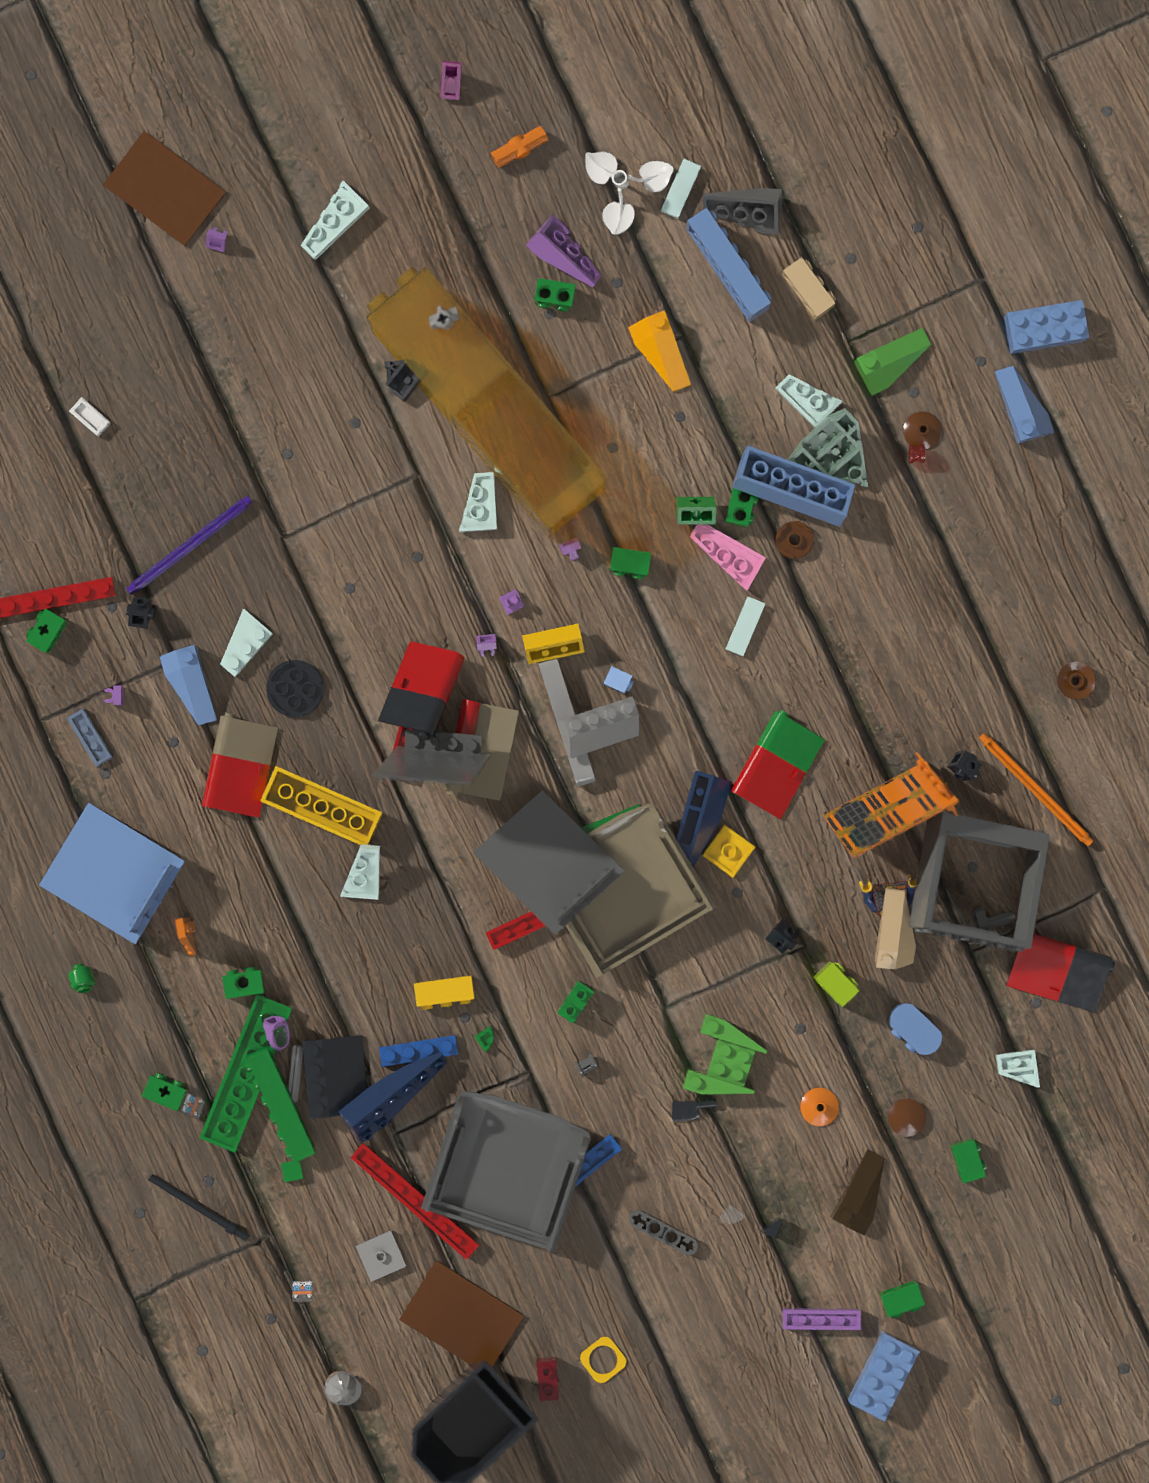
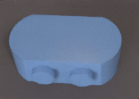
(914, 1029)

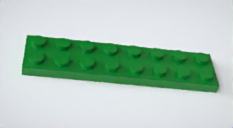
(237, 1091)

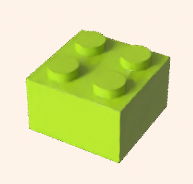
(836, 983)

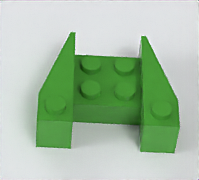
(728, 1063)

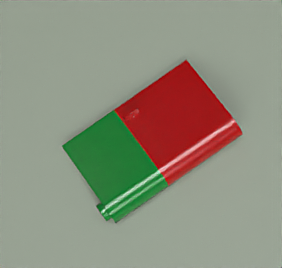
(777, 764)

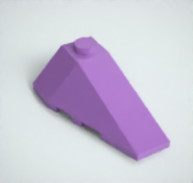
(557, 248)

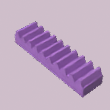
(822, 1319)

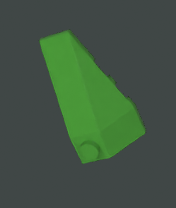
(885, 364)

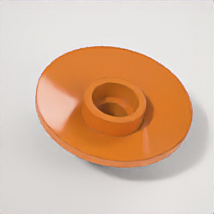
(809, 1106)

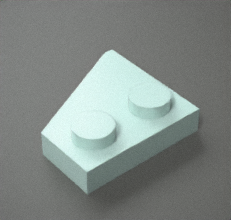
(1019, 1066)

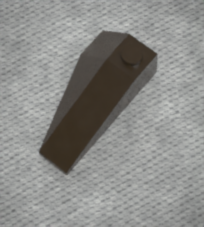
(859, 1199)

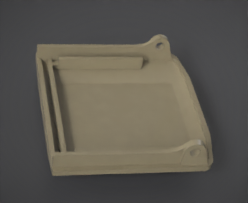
(647, 900)

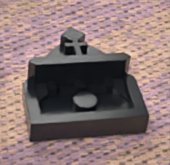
(401, 379)

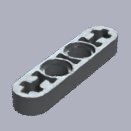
(664, 1230)

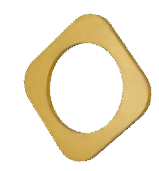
(621, 1360)

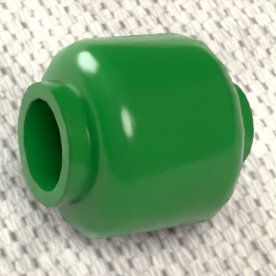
(81, 978)

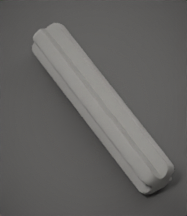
(295, 1071)

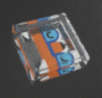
(193, 1105)
(301, 1291)

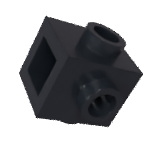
(140, 612)
(965, 765)
(783, 936)

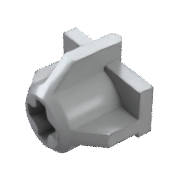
(444, 318)

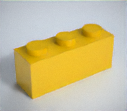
(553, 643)
(444, 992)

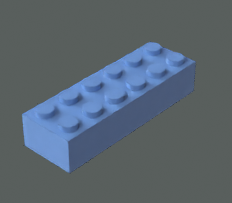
(728, 265)
(793, 486)

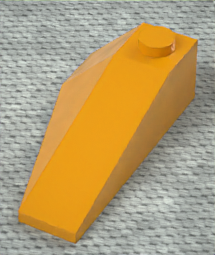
(658, 345)

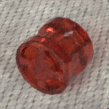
(916, 454)

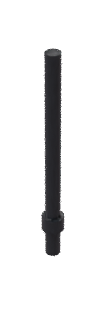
(231, 1228)

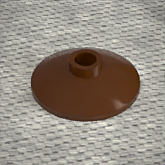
(912, 432)
(1085, 677)

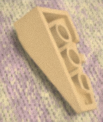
(895, 937)

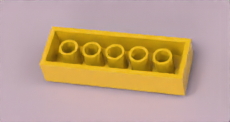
(321, 806)

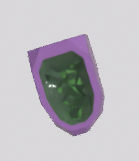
(276, 1032)

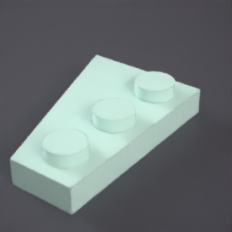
(481, 505)
(244, 643)
(364, 875)

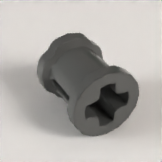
(586, 1065)

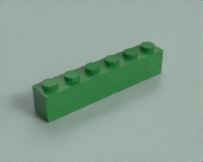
(280, 1103)

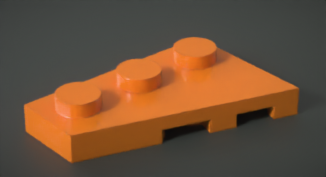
(185, 930)

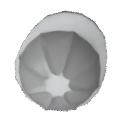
(342, 1388)

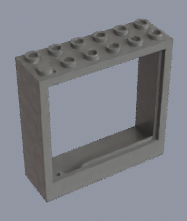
(991, 833)

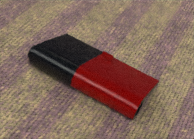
(422, 689)
(1061, 972)

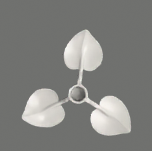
(604, 165)

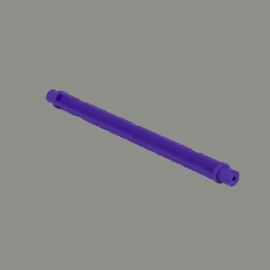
(189, 545)

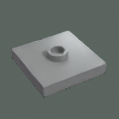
(381, 1255)

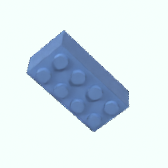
(1046, 327)
(883, 1375)

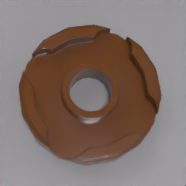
(794, 551)

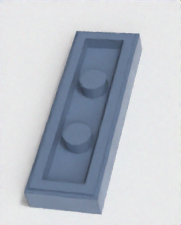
(90, 737)

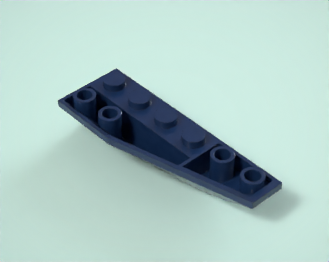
(701, 813)
(388, 1096)

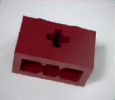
(547, 1379)

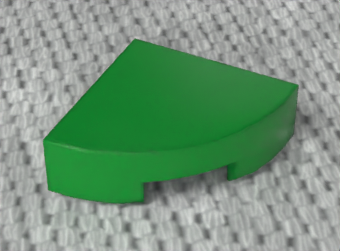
(485, 1038)

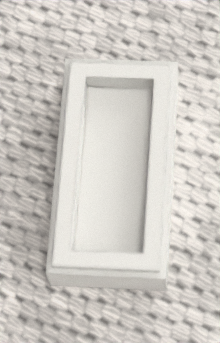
(90, 417)

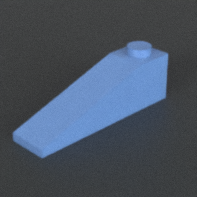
(1024, 410)
(187, 677)

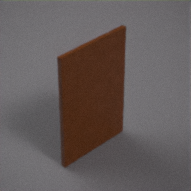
(164, 188)
(461, 1316)

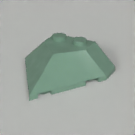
(834, 448)

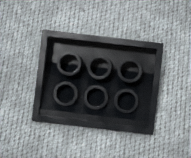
(333, 1074)

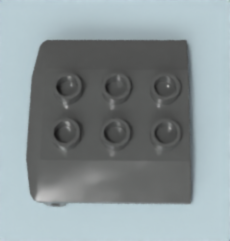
(507, 1169)

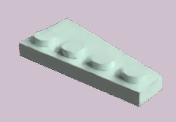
(338, 217)

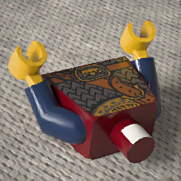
(874, 894)

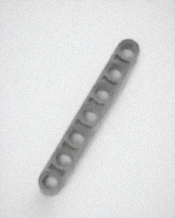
(563, 709)

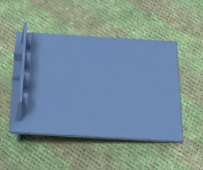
(112, 873)

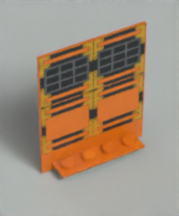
(891, 808)

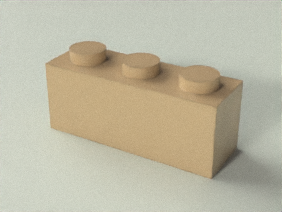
(809, 288)

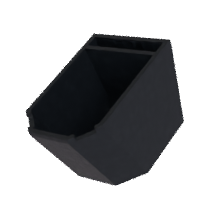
(469, 1426)

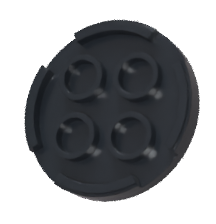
(295, 688)

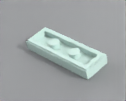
(680, 188)
(745, 626)

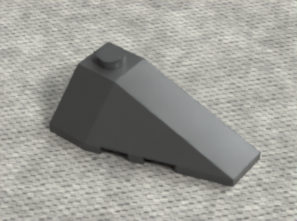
(750, 207)

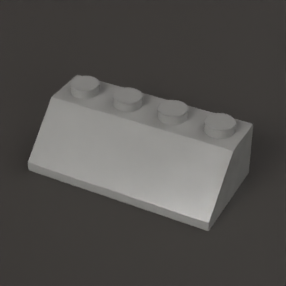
(599, 727)

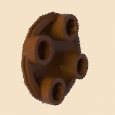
(907, 1117)

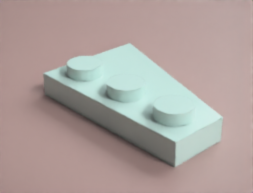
(807, 400)

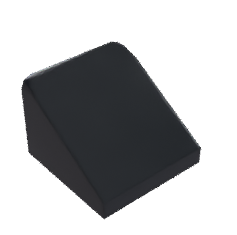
(773, 1228)

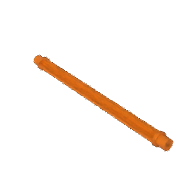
(1027, 781)

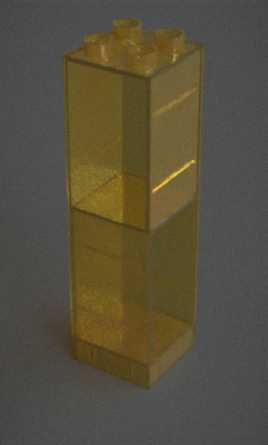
(487, 402)

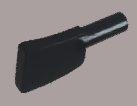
(689, 1109)

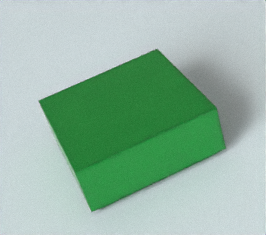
(292, 1171)

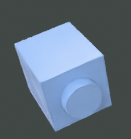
(618, 680)

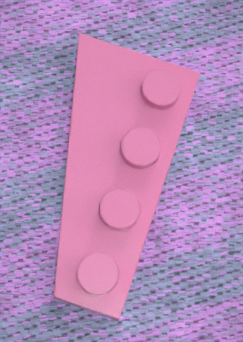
(729, 554)

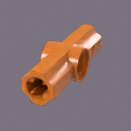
(519, 146)

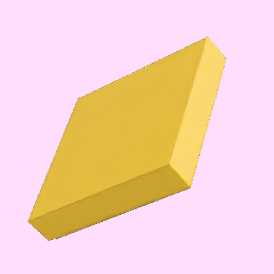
(728, 851)

